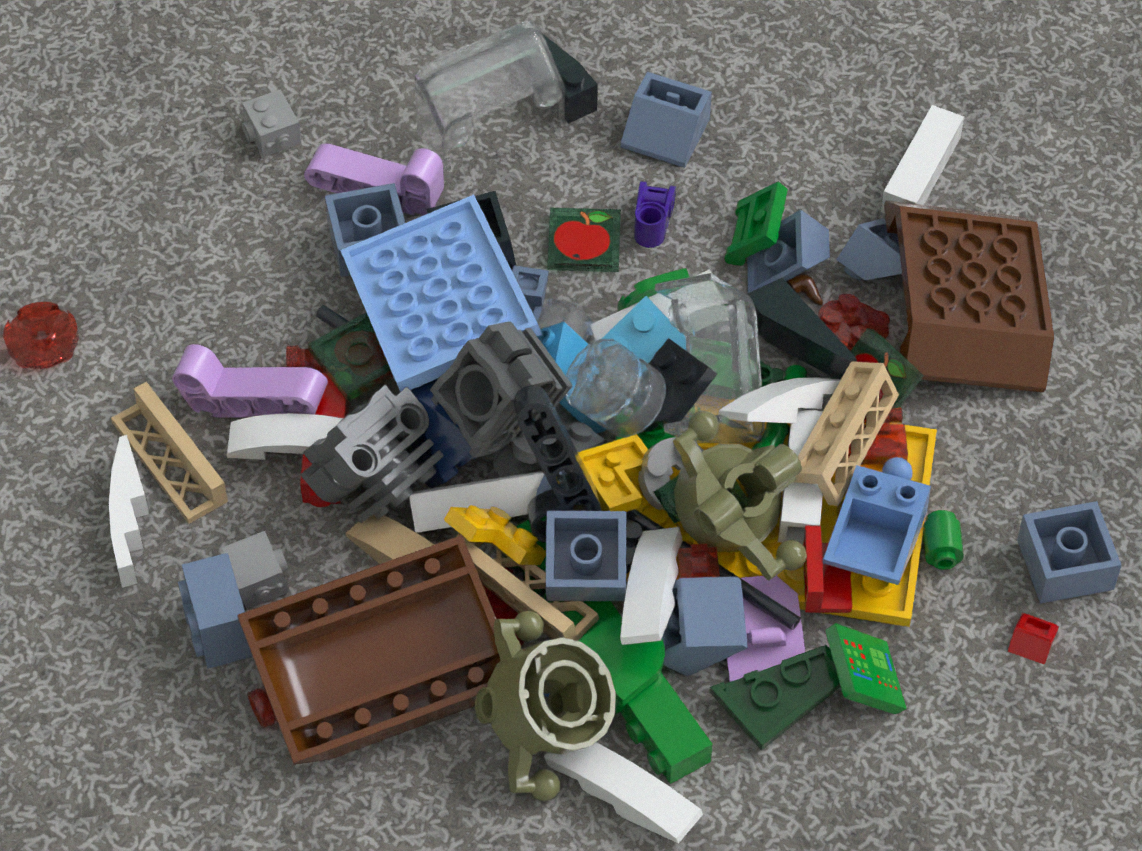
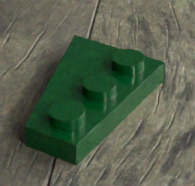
(778, 696)

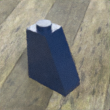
(444, 436)

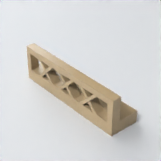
(844, 424)
(180, 445)
(522, 598)

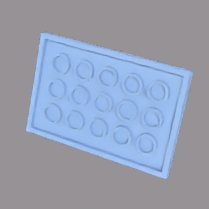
(435, 289)

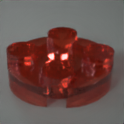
(850, 312)
(44, 352)

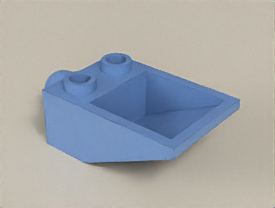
(879, 522)

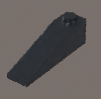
(580, 87)
(796, 329)

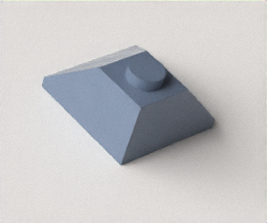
(798, 248)
(871, 252)

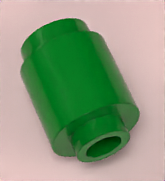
(942, 540)

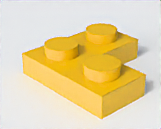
(610, 470)
(495, 527)

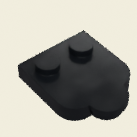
(684, 379)

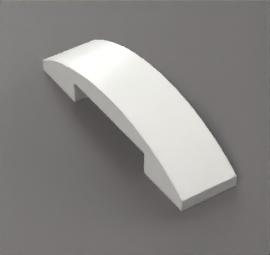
(277, 433)

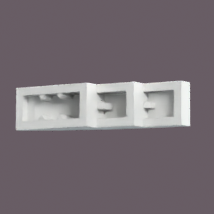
(780, 400)
(125, 504)
(650, 586)
(629, 789)

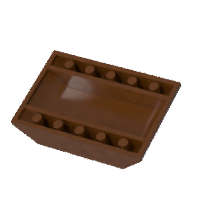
(375, 651)

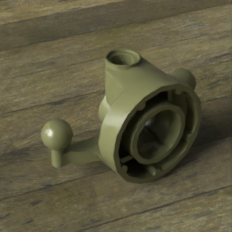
(714, 514)
(514, 702)

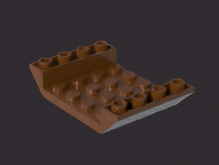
(973, 296)

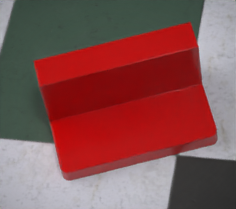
(825, 586)

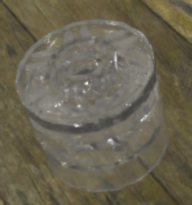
(615, 388)

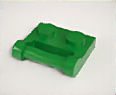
(756, 223)

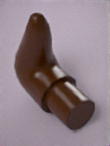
(806, 284)

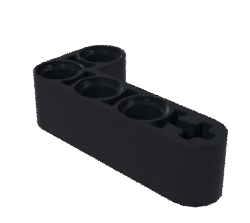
(552, 459)

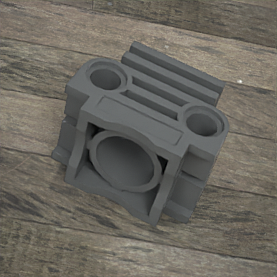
(486, 377)
(372, 452)

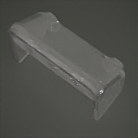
(482, 80)
(724, 336)

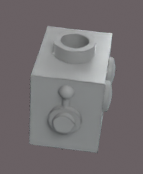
(270, 123)
(257, 569)

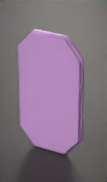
(767, 638)

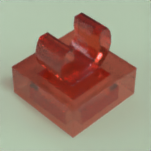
(698, 561)

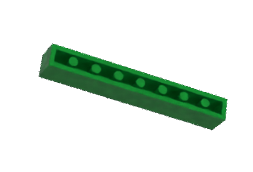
(655, 715)

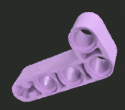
(347, 170)
(245, 390)

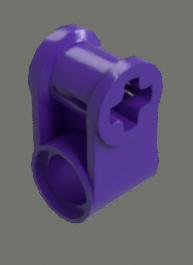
(652, 214)

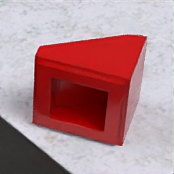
(1033, 638)

